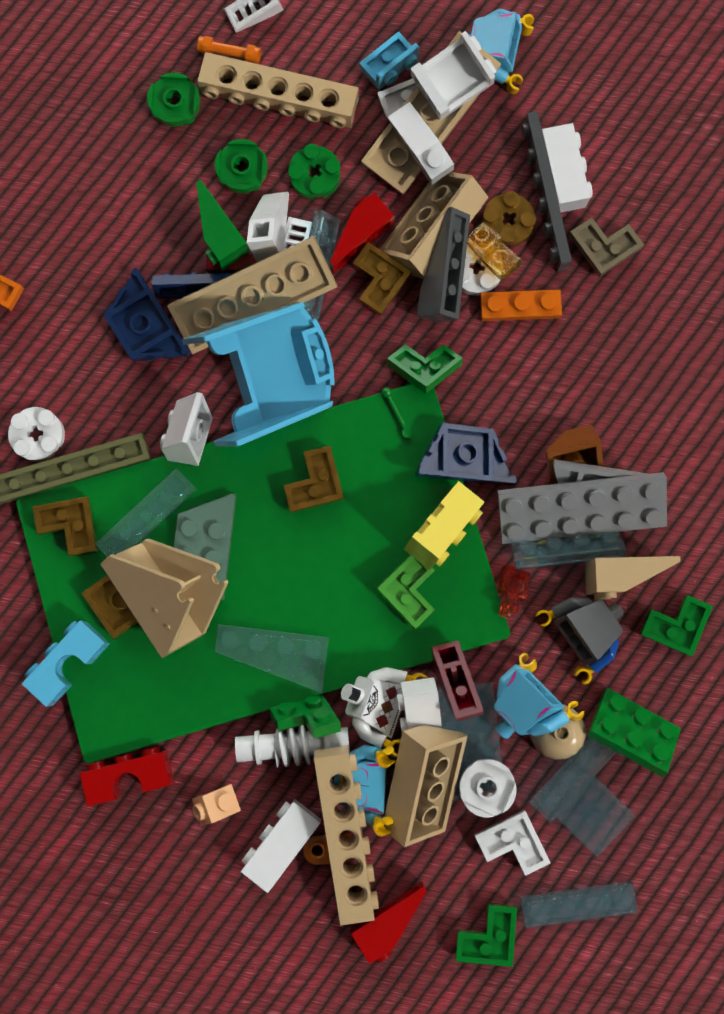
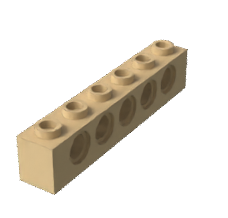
(294, 85)
(351, 906)

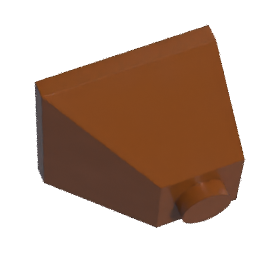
(577, 446)

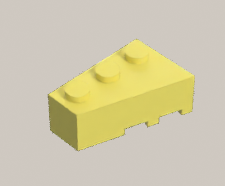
(445, 526)

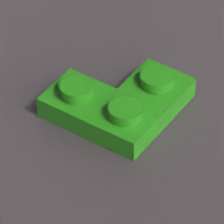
(401, 591)

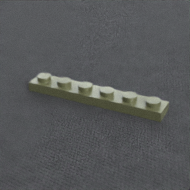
(73, 467)

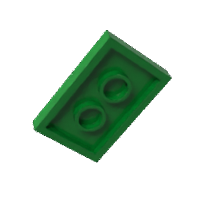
(634, 732)

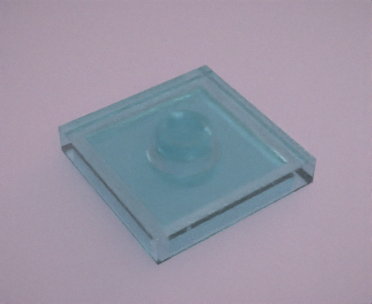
(596, 816)

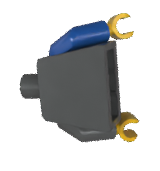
(589, 630)

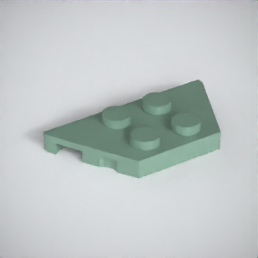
(208, 532)

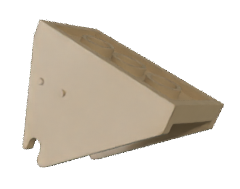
(167, 592)

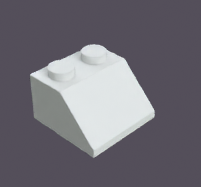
(187, 430)

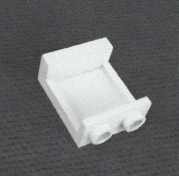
(454, 76)

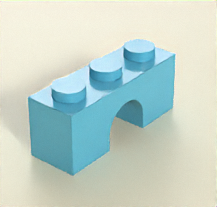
(46, 679)

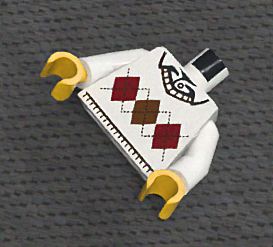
(375, 705)

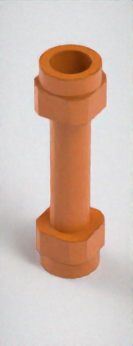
(250, 54)

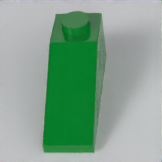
(221, 237)

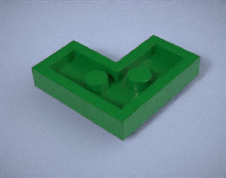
(424, 372)
(679, 633)
(312, 711)
(495, 944)

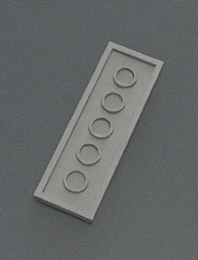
(583, 508)

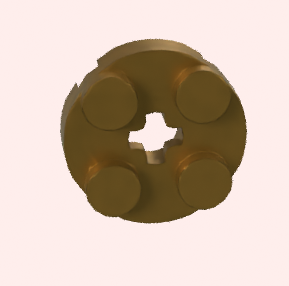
(512, 205)

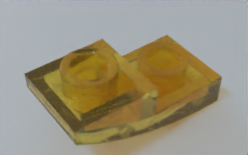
(492, 252)

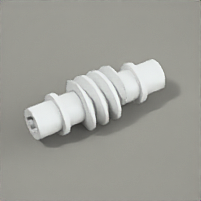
(286, 745)

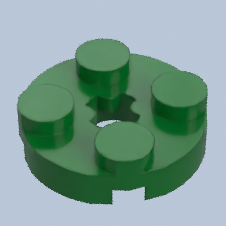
(164, 89)
(312, 157)
(252, 177)

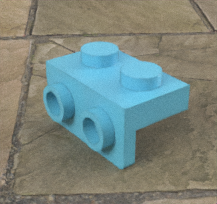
(389, 61)

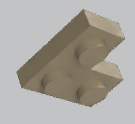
(605, 252)

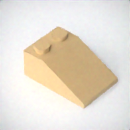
(615, 575)

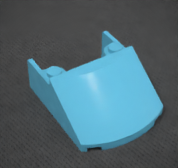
(279, 367)

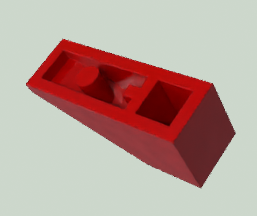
(366, 224)
(381, 936)

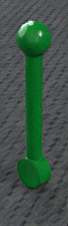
(406, 432)

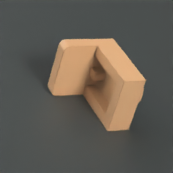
(215, 805)

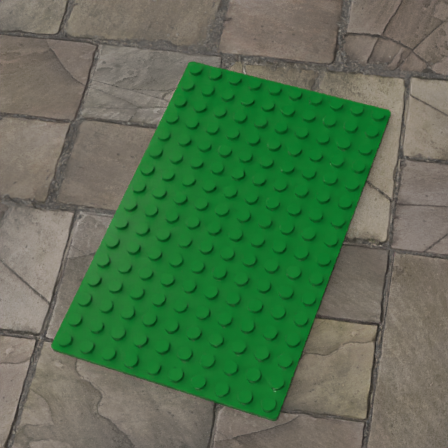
(284, 573)

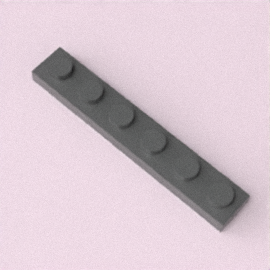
(548, 201)

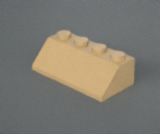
(419, 229)
(424, 782)

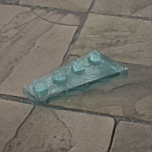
(283, 654)

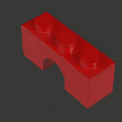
(102, 780)

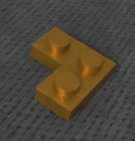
(386, 275)
(321, 487)
(74, 518)

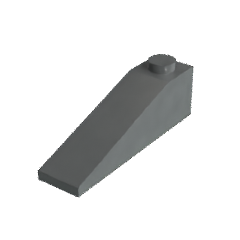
(444, 276)

